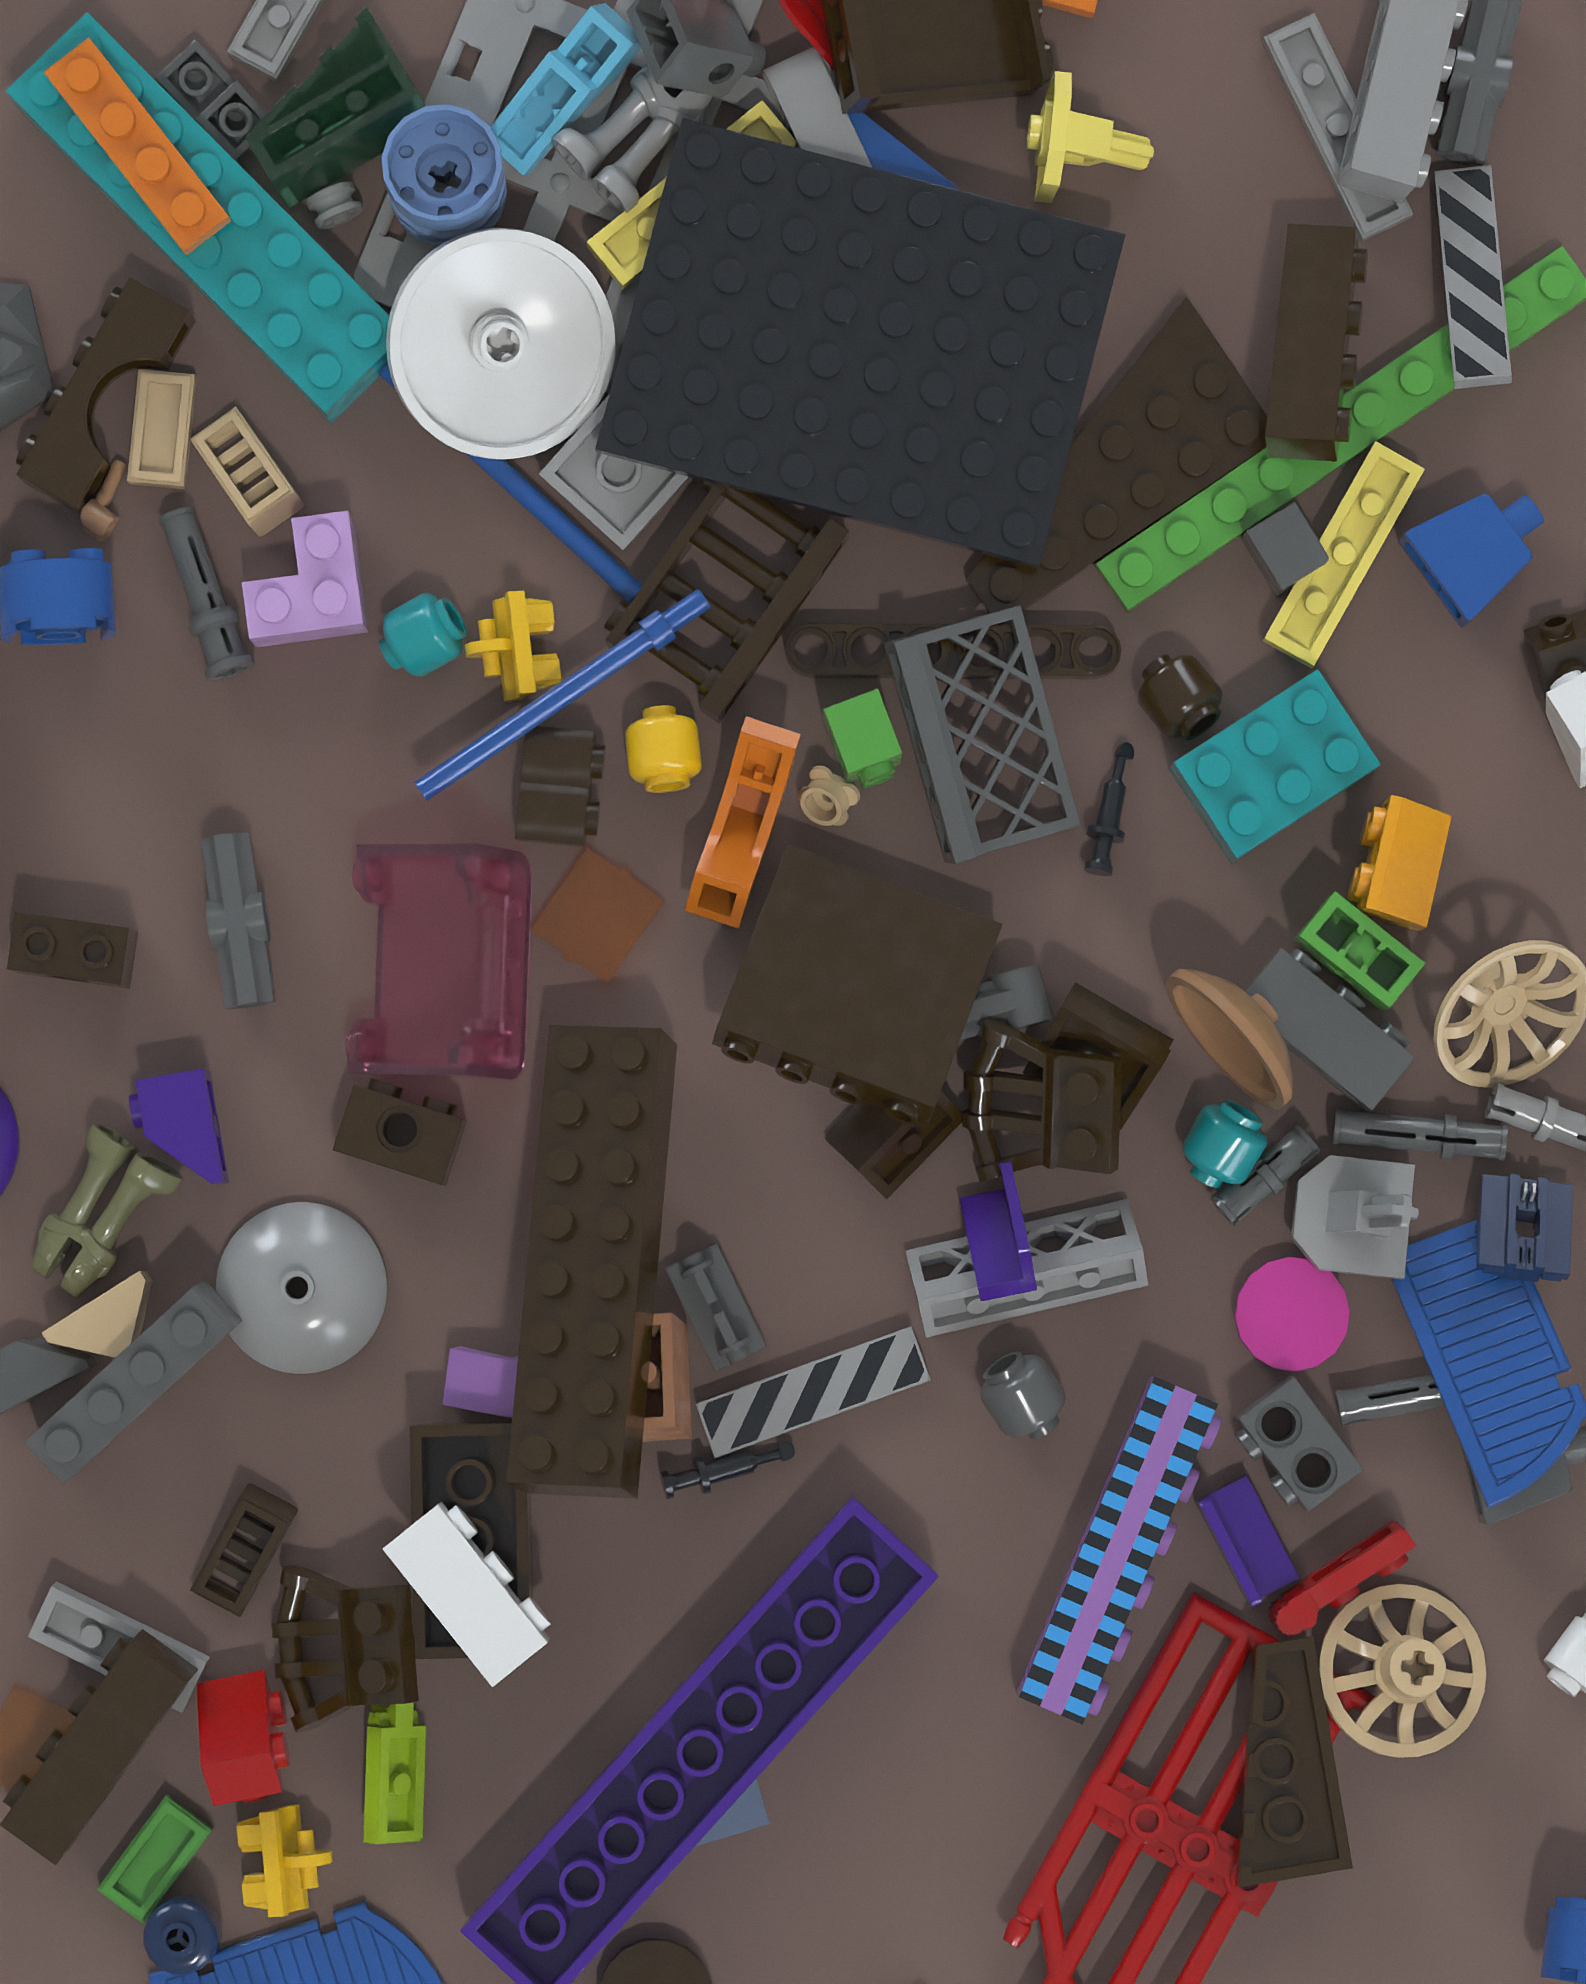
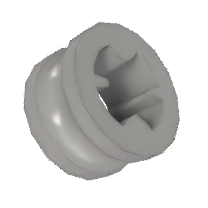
(334, 205)

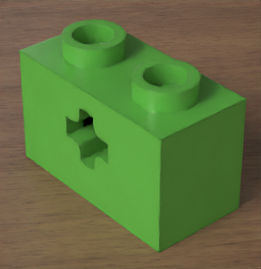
(863, 739)
(1359, 951)

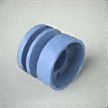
(432, 148)

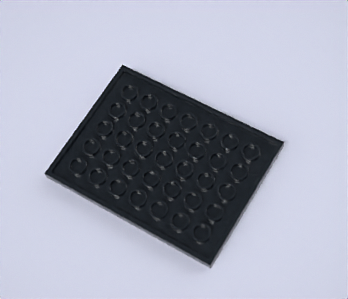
(860, 343)

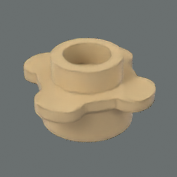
(827, 797)

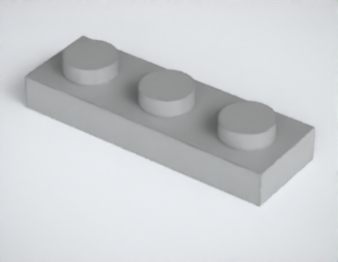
(90, 1629)

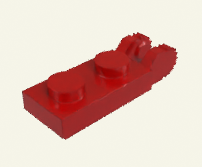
(1339, 1578)

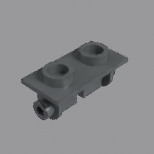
(716, 1307)

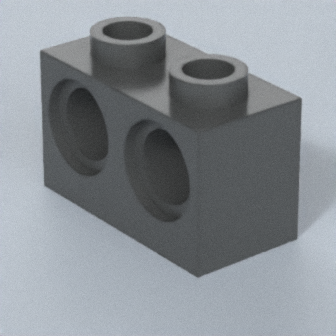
(1307, 1435)

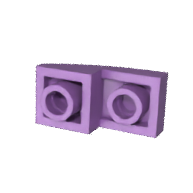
(480, 1381)

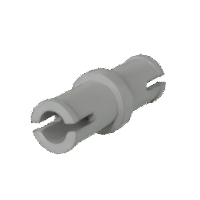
(1538, 1116)

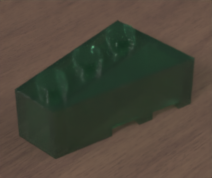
(335, 115)

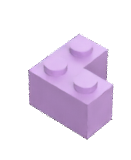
(323, 598)

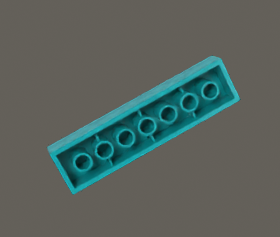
(255, 269)

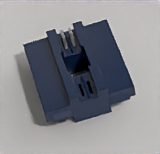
(1538, 1202)

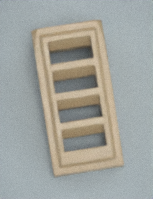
(268, 501)

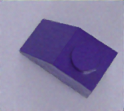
(182, 1120)

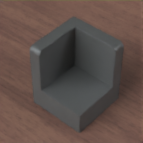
(1285, 548)

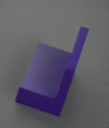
(999, 1240)
(1246, 1539)

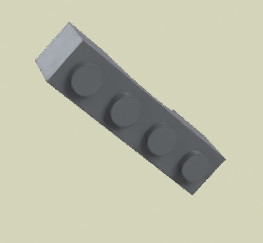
(133, 1381)

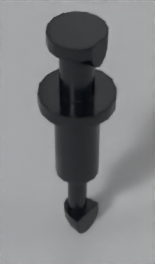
(1109, 816)
(721, 1469)

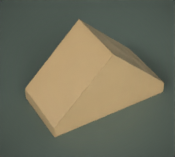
(107, 1322)

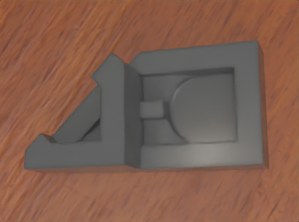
(34, 1367)

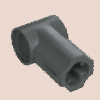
(1010, 997)

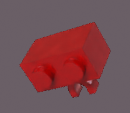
(241, 1737)

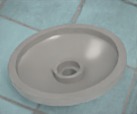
(343, 1281)

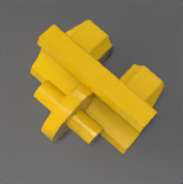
(507, 645)
(287, 1860)

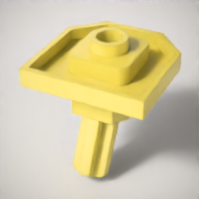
(1077, 139)

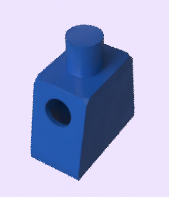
(1472, 551)

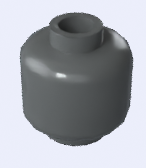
(1022, 1395)

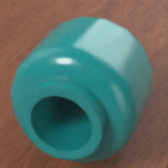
(422, 634)
(1224, 1143)

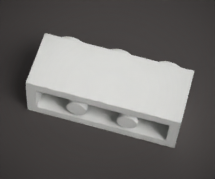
(469, 1592)

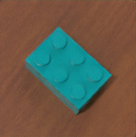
(1274, 766)

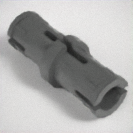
(1267, 1175)

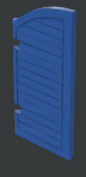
(1490, 1362)
(358, 1952)

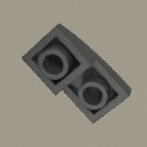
(212, 98)

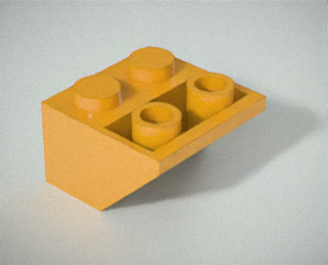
(1401, 862)

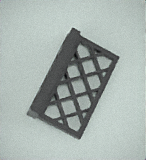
(935, 748)

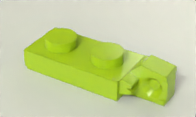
(394, 1775)

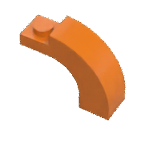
(743, 822)

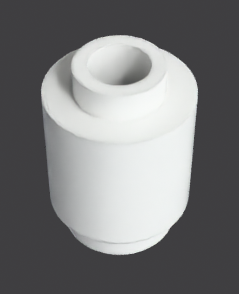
(1568, 1658)

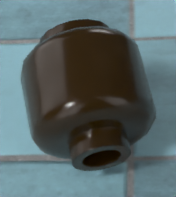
(1180, 696)

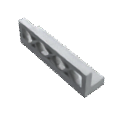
(1076, 1273)

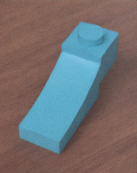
(564, 86)

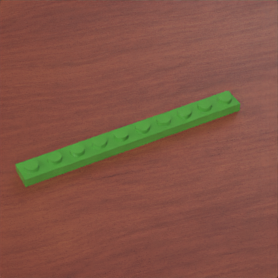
(1378, 409)

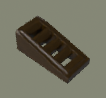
(265, 1507)

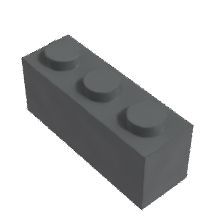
(1330, 1031)

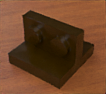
(1099, 1027)

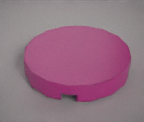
(1291, 1314)

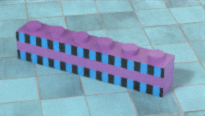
(1117, 1550)

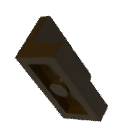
(887, 1149)

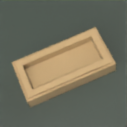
(162, 429)

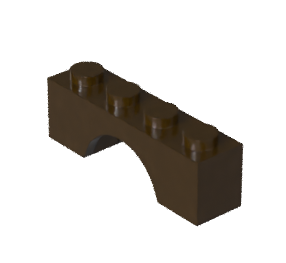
(137, 333)

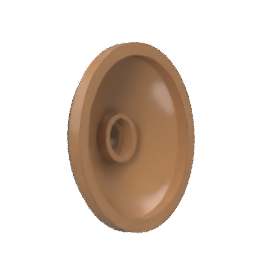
(1235, 1034)

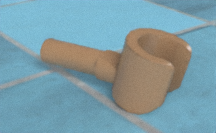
(95, 516)

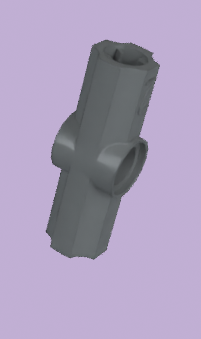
(1478, 81)
(238, 920)

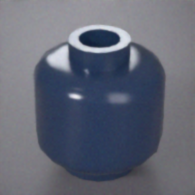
(188, 1915)

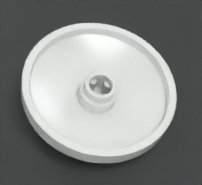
(500, 343)

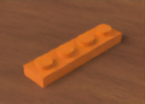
(137, 146)

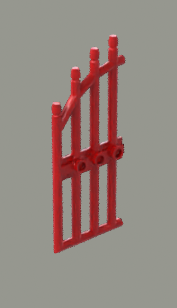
(1155, 1825)

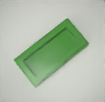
(155, 1858)

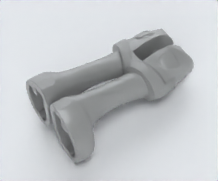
(587, 152)

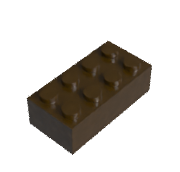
(469, 1469)

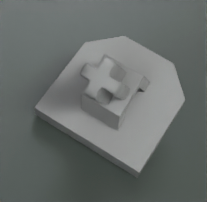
(1355, 1216)

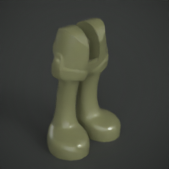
(141, 1179)

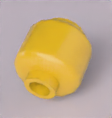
(663, 749)

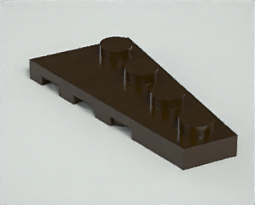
(1290, 1783)

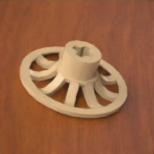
(1501, 1003)
(1404, 1669)

